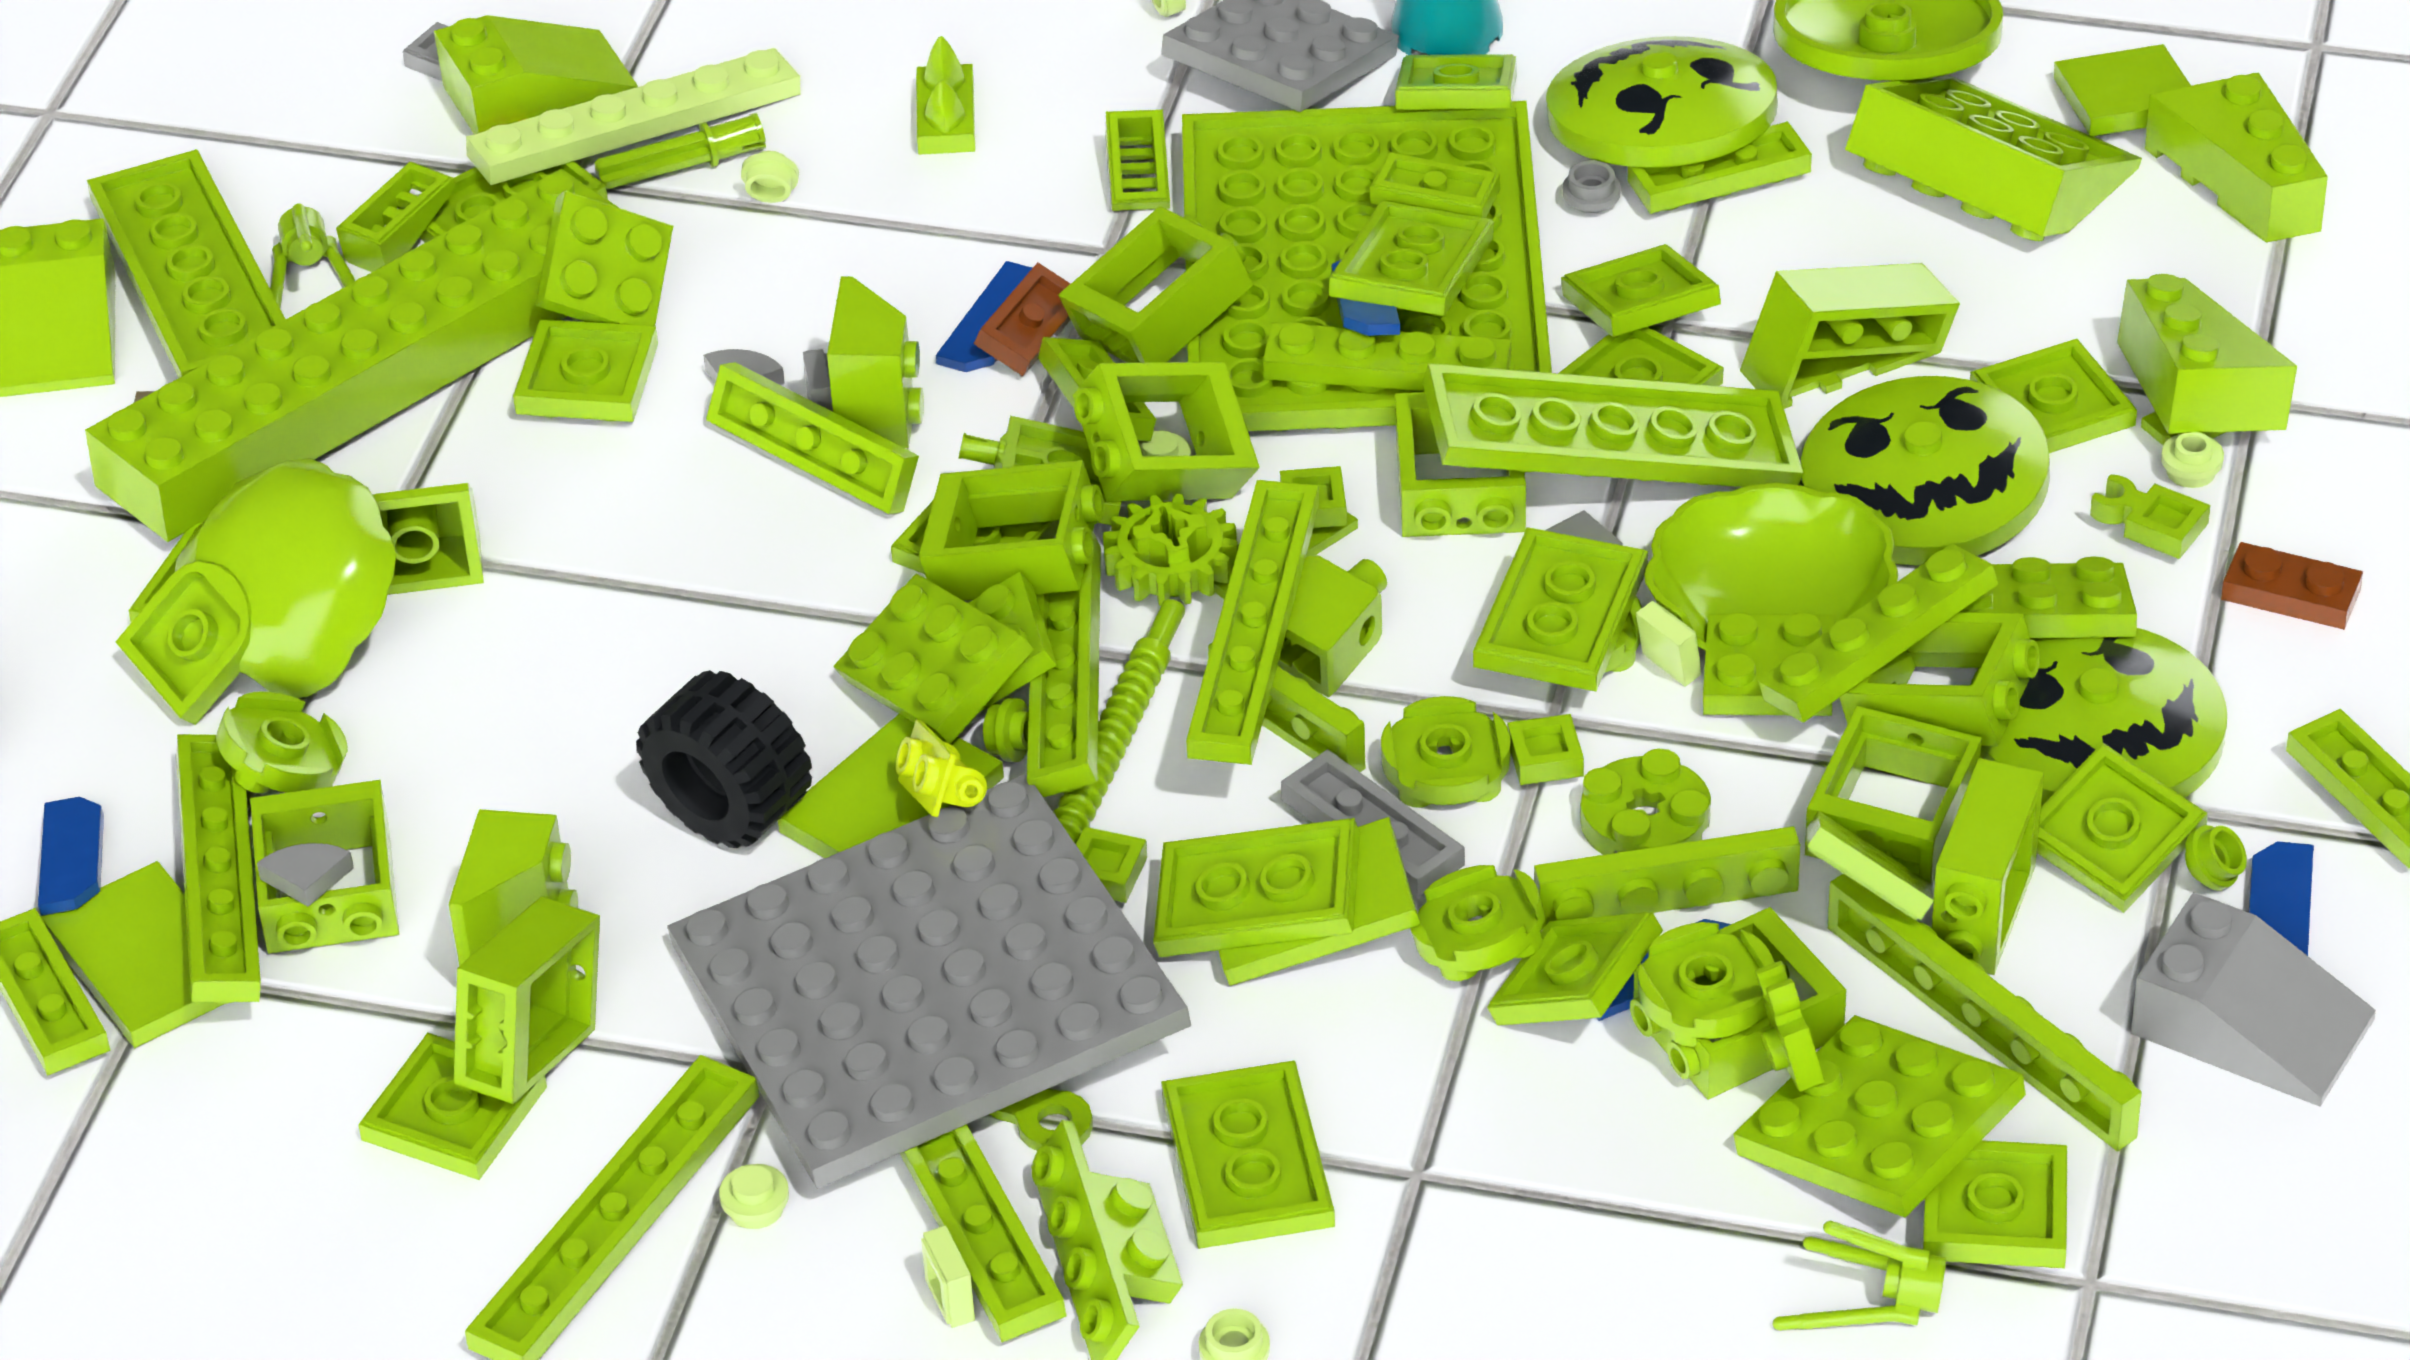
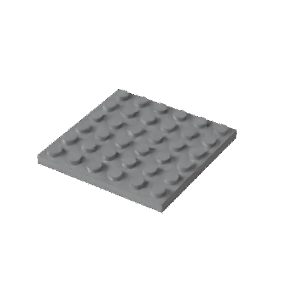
(926, 979)

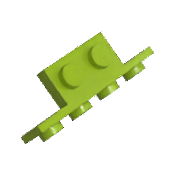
(1105, 1241)

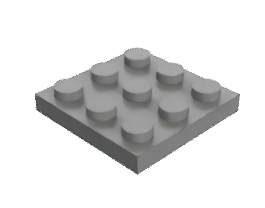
(1281, 47)

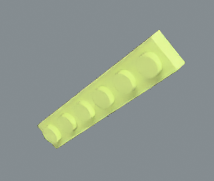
(632, 115)

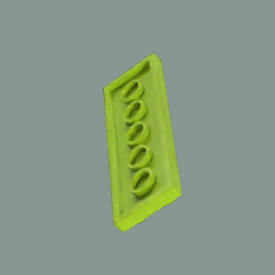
(185, 258)
(1610, 427)

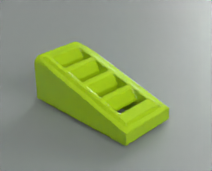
(1135, 129)
(363, 233)

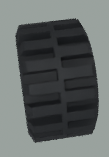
(724, 759)

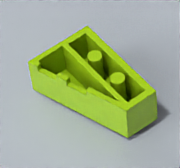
(1845, 322)

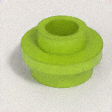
(1007, 729)
(2215, 856)

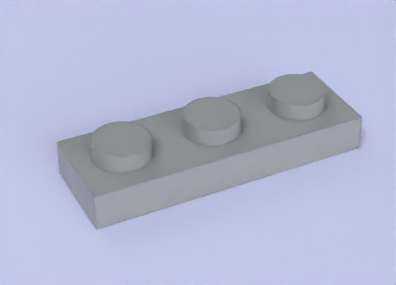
(1335, 791)

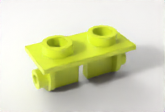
(935, 772)

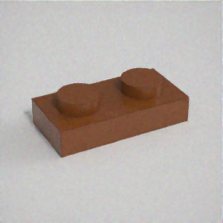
(1023, 320)
(2292, 585)

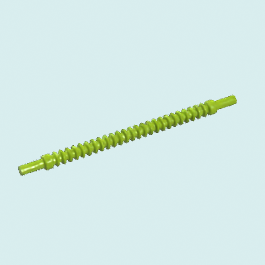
(1122, 713)

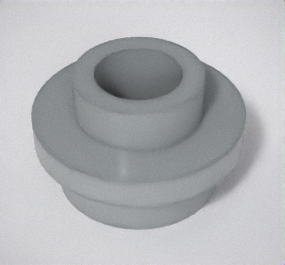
(1591, 187)

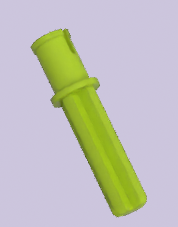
(670, 155)

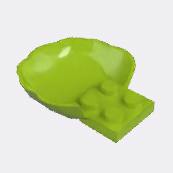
(1765, 578)
(267, 588)

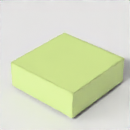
(1669, 643)
(947, 1277)

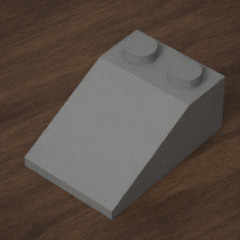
(2248, 1002)

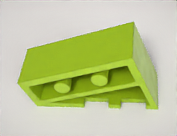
(2244, 151)
(2201, 361)

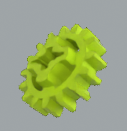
(1170, 549)

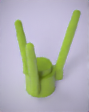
(304, 243)
(1910, 1278)

